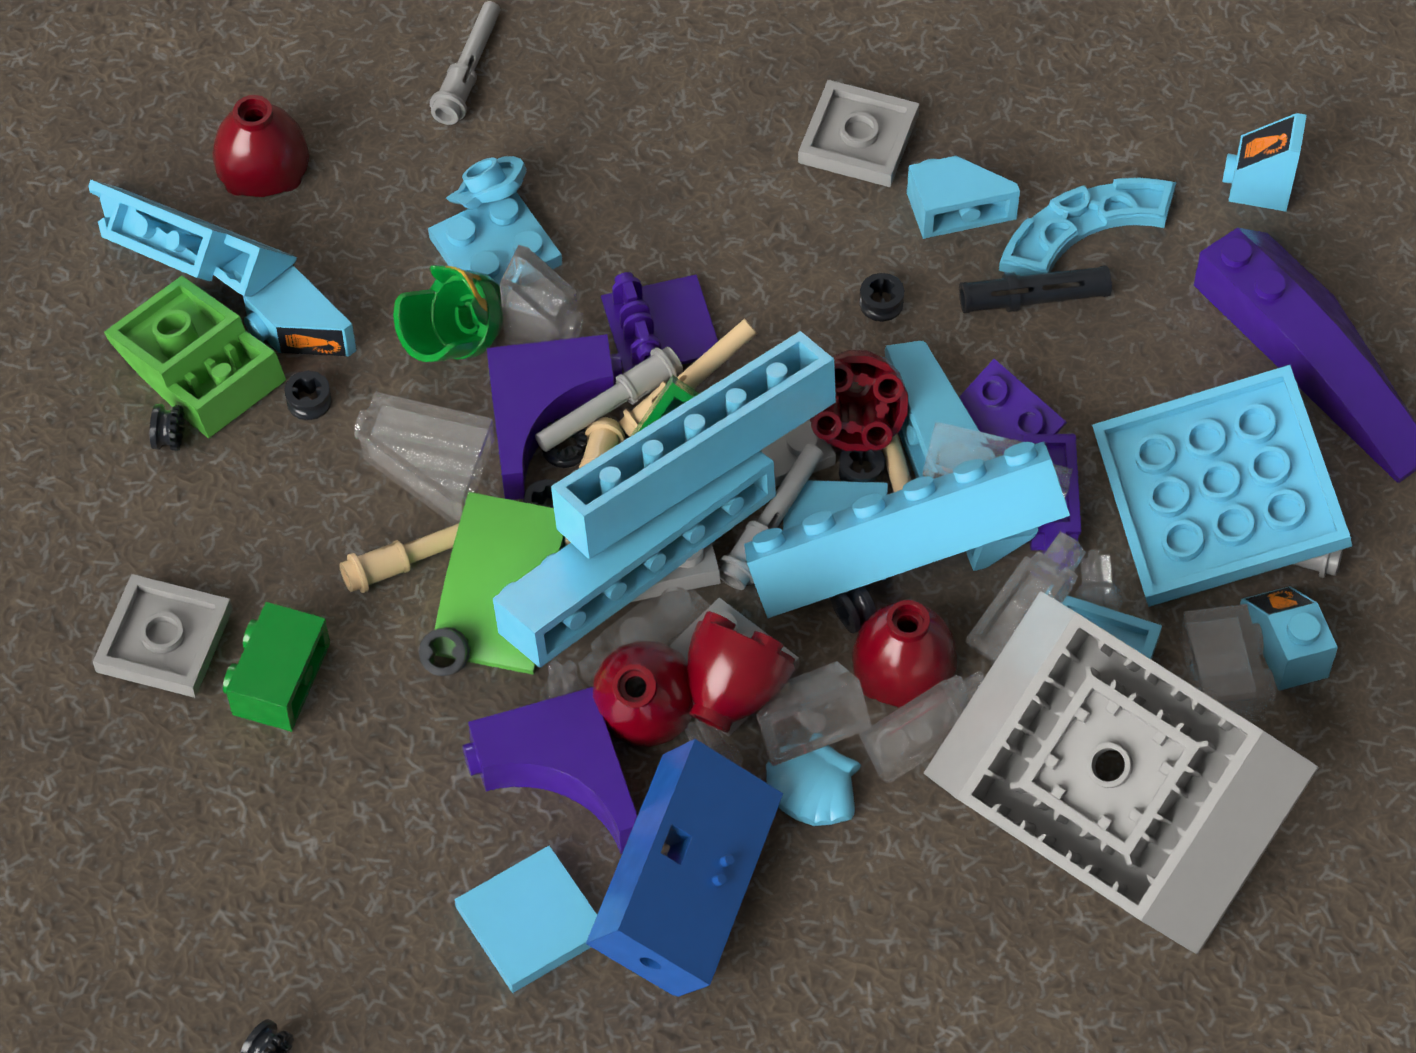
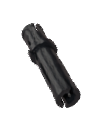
(977, 295)

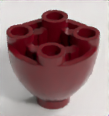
(259, 149)
(862, 415)
(903, 653)
(733, 673)
(663, 707)

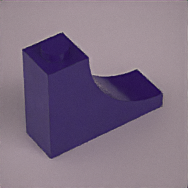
(538, 385)
(555, 748)

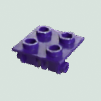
(658, 316)
(1007, 407)

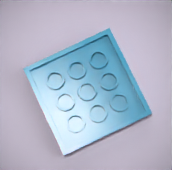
(1221, 486)

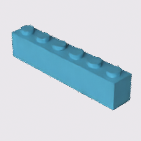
(693, 444)
(905, 528)
(576, 594)

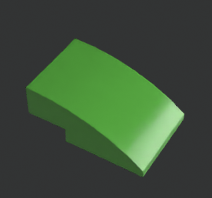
(196, 355)
(492, 548)

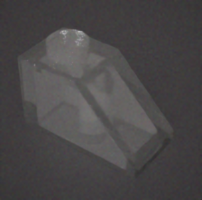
(537, 301)
(813, 713)

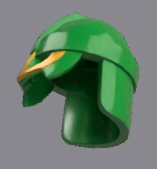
(437, 321)

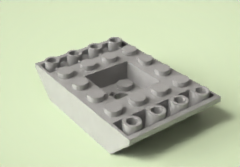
(1195, 787)

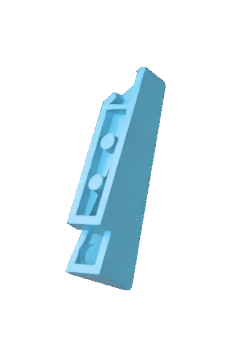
(187, 241)
(932, 401)

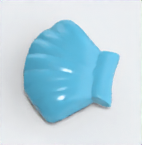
(489, 181)
(816, 786)

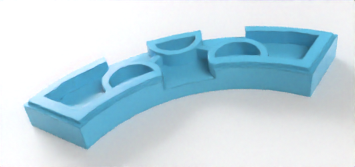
(1080, 213)

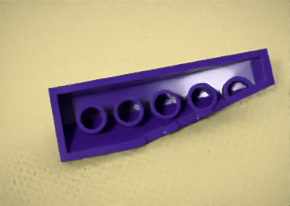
(1306, 328)

